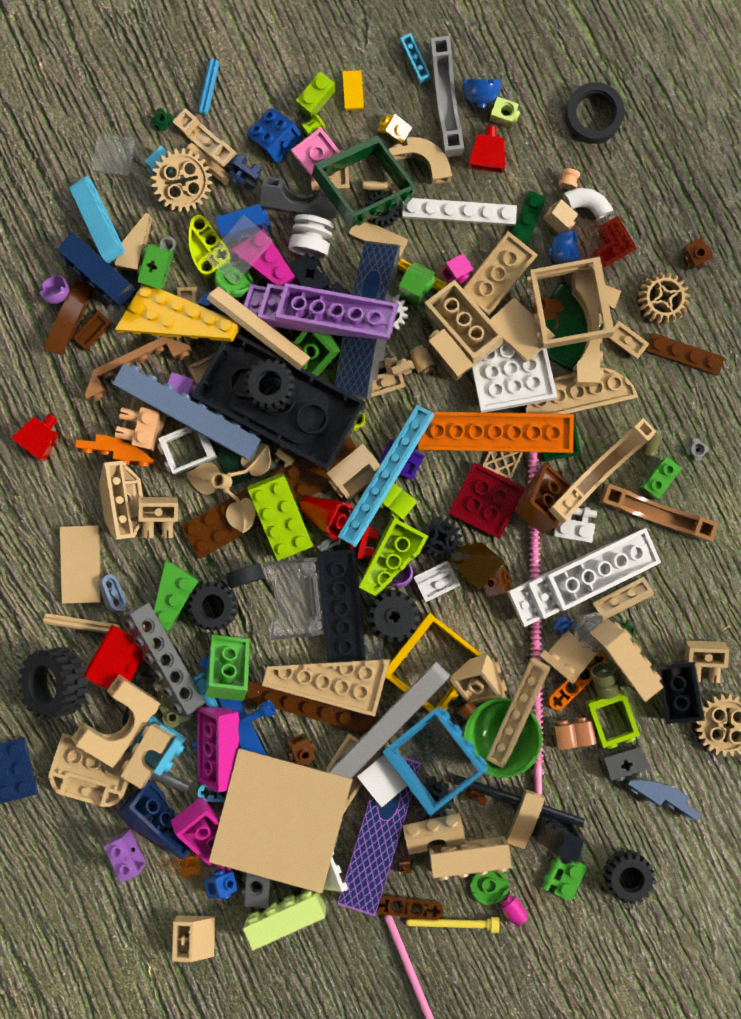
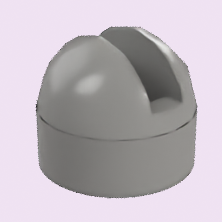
(163, 243)

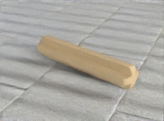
(214, 169)

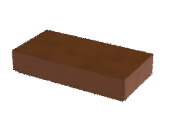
(92, 330)

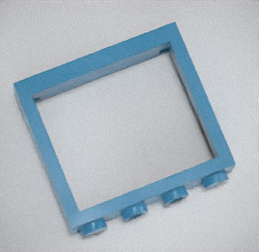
(409, 776)

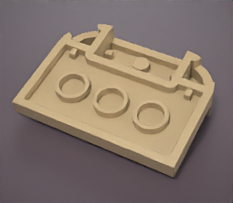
(86, 777)

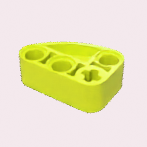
(198, 244)

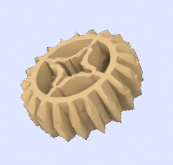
(662, 291)

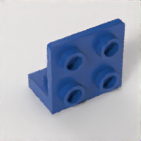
(275, 134)

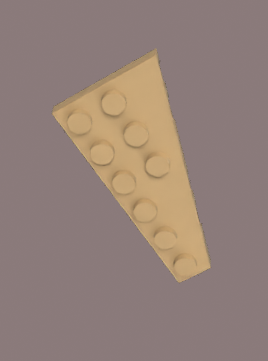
(341, 684)

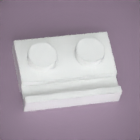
(436, 581)

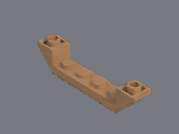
(96, 388)

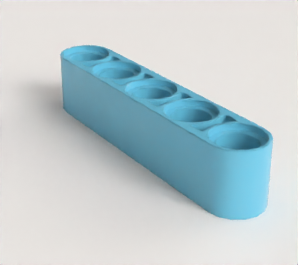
(97, 219)

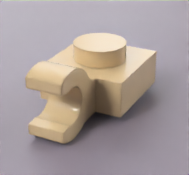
(403, 367)

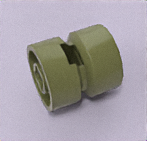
(605, 680)

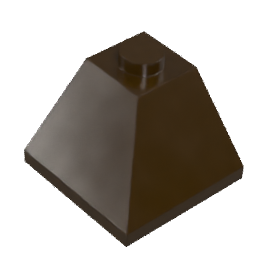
(475, 563)

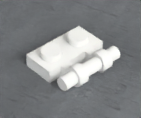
(575, 529)

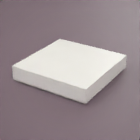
(382, 780)

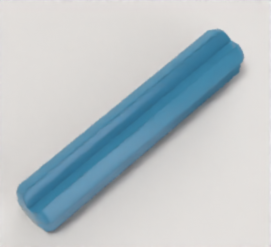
(208, 86)

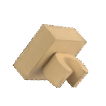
(286, 456)

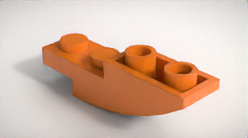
(121, 450)

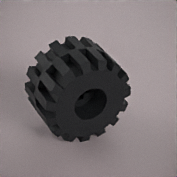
(381, 609)

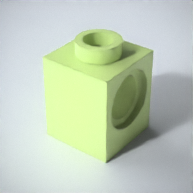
(503, 104)

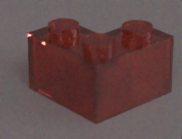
(617, 243)

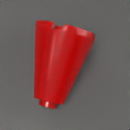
(326, 514)

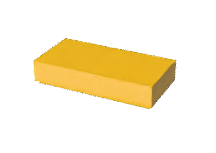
(353, 90)

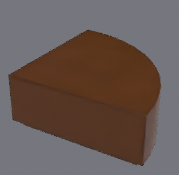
(476, 797)

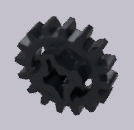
(452, 531)
(439, 793)

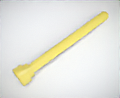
(491, 924)

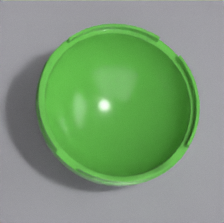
(483, 728)

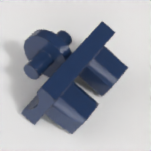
(241, 173)

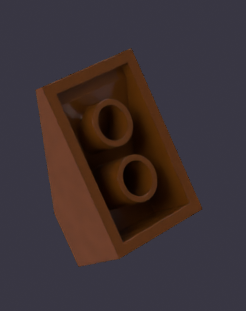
(540, 496)

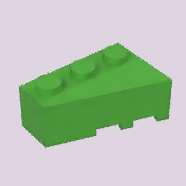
(416, 283)

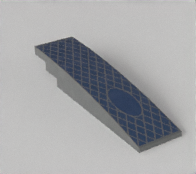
(361, 356)

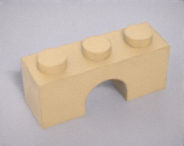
(137, 769)
(445, 828)

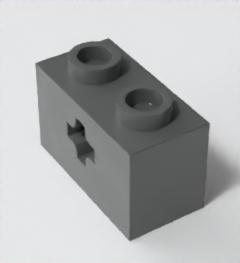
(635, 766)

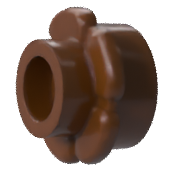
(405, 865)

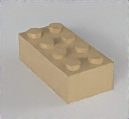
(464, 322)
(627, 659)
(470, 857)

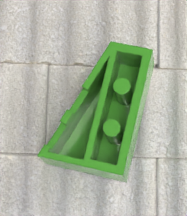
(173, 594)

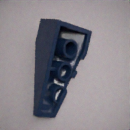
(152, 817)

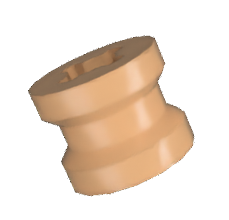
(569, 179)

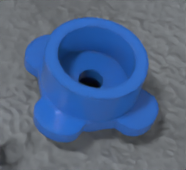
(562, 625)

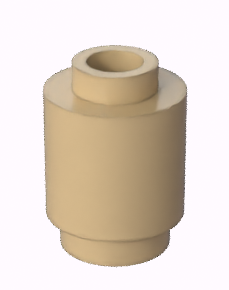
(421, 359)

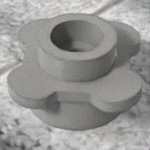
(692, 449)

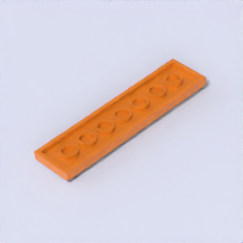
(499, 432)

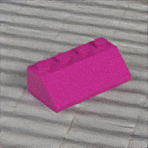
(216, 746)

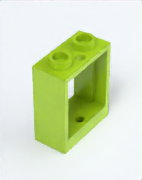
(610, 743)

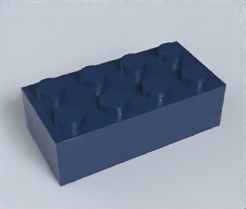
(93, 267)

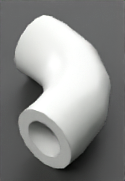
(589, 199)

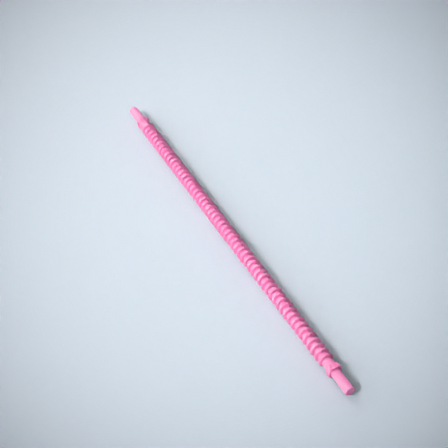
(537, 771)

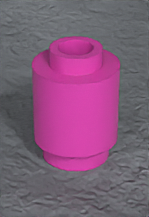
(513, 910)

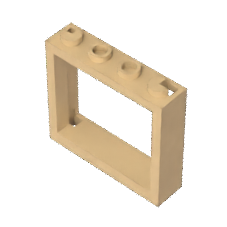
(567, 268)

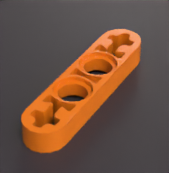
(580, 684)

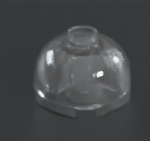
(584, 626)

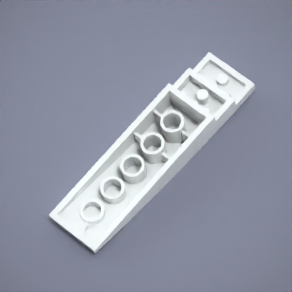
(583, 577)

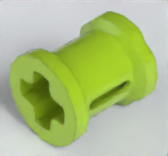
(313, 124)

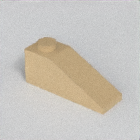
(134, 245)

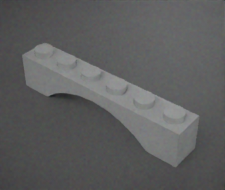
(445, 96)

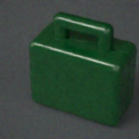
(571, 322)

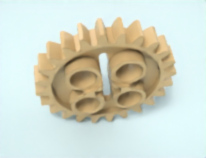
(178, 162)
(710, 724)

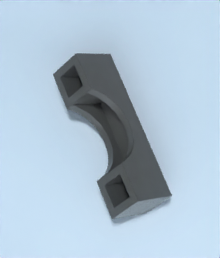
(277, 195)

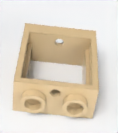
(449, 354)
(353, 473)

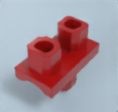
(362, 550)

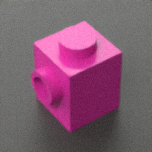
(456, 269)

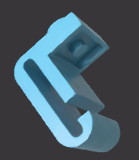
(162, 762)

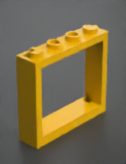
(452, 693)

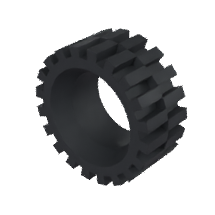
(68, 677)

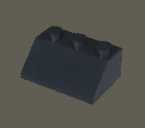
(680, 692)

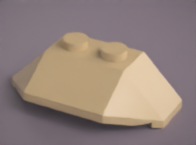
(119, 499)

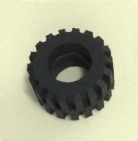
(266, 370)
(196, 610)
(640, 887)

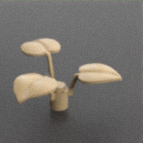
(207, 479)

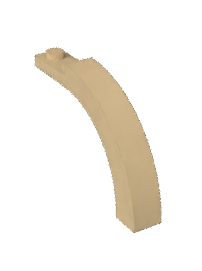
(601, 469)

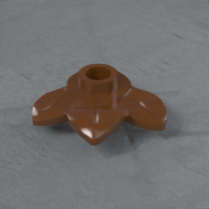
(550, 309)

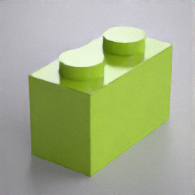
(315, 95)

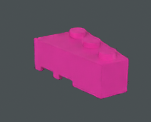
(273, 267)

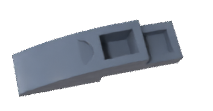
(658, 792)

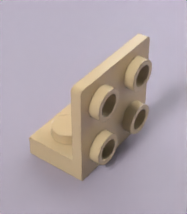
(568, 657)

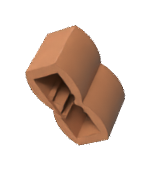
(574, 734)

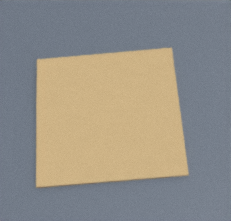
(280, 820)

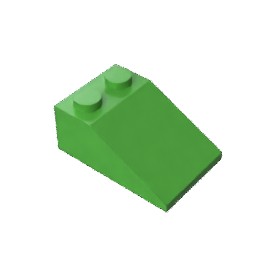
(321, 348)
(227, 668)

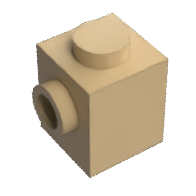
(560, 216)

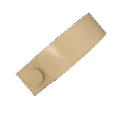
(427, 153)

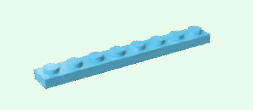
(386, 475)

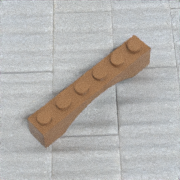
(657, 513)

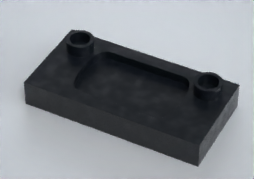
(310, 427)

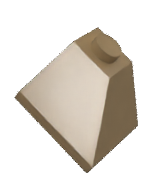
(478, 680)

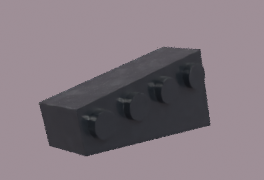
(559, 838)

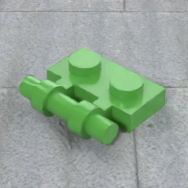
(568, 881)

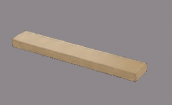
(258, 328)
(518, 713)

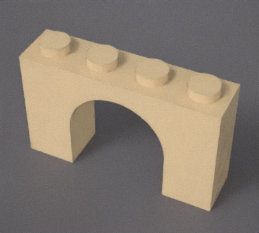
(110, 747)

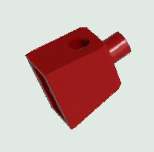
(488, 152)
(38, 436)

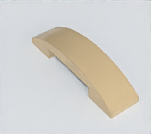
(203, 138)

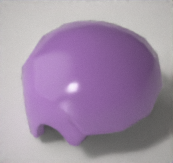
(54, 289)
(403, 578)

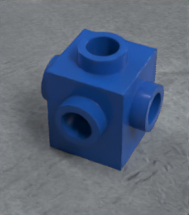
(220, 885)

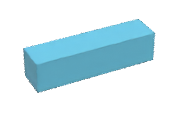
(415, 58)

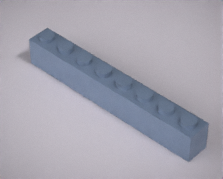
(187, 412)

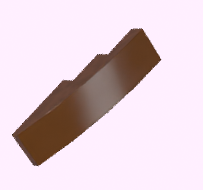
(68, 318)

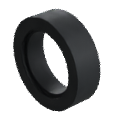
(604, 92)

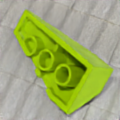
(394, 551)

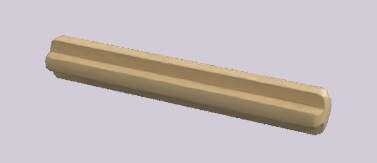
(77, 623)

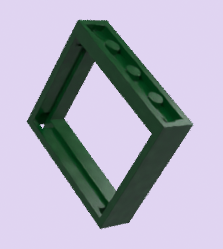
(352, 155)

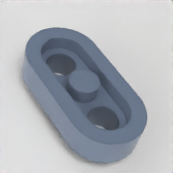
(112, 593)

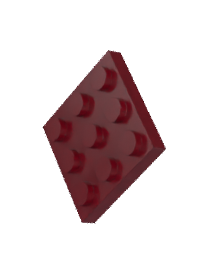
(486, 500)

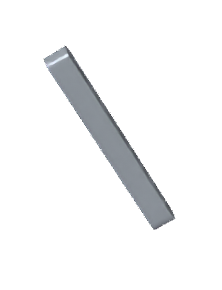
(391, 721)

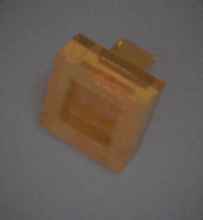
(190, 866)

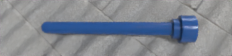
(266, 709)

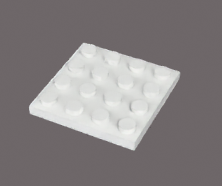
(509, 381)

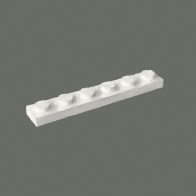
(460, 211)

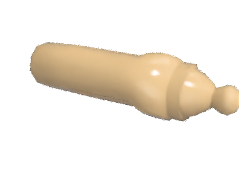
(377, 186)

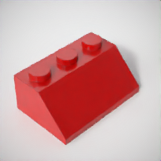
(114, 657)

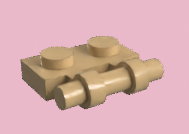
(387, 381)

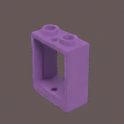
(125, 861)

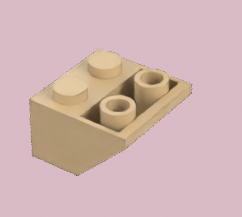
(193, 938)

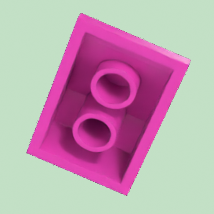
(198, 828)

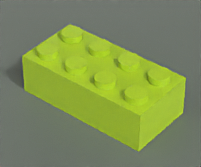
(280, 516)

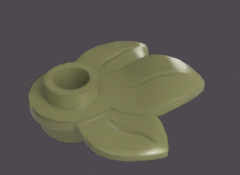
(166, 708)

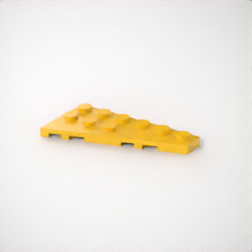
(171, 316)

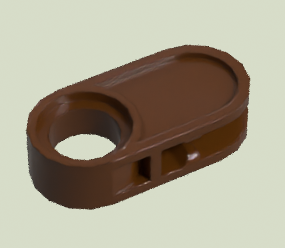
(464, 710)

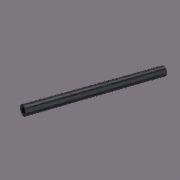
(514, 799)

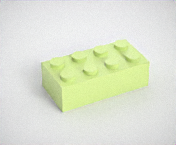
(284, 917)

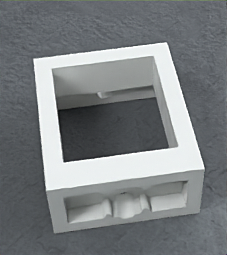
(170, 463)

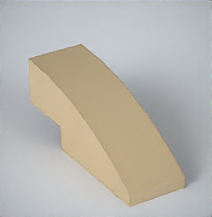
(525, 818)

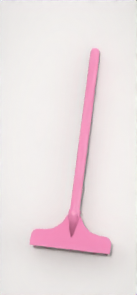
(408, 967)

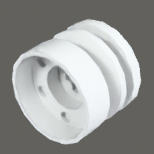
(311, 235)

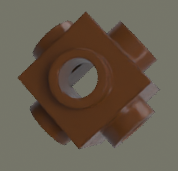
(697, 254)
(498, 583)
(300, 750)

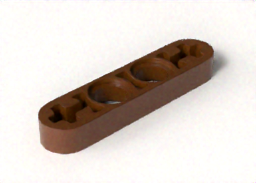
(405, 909)

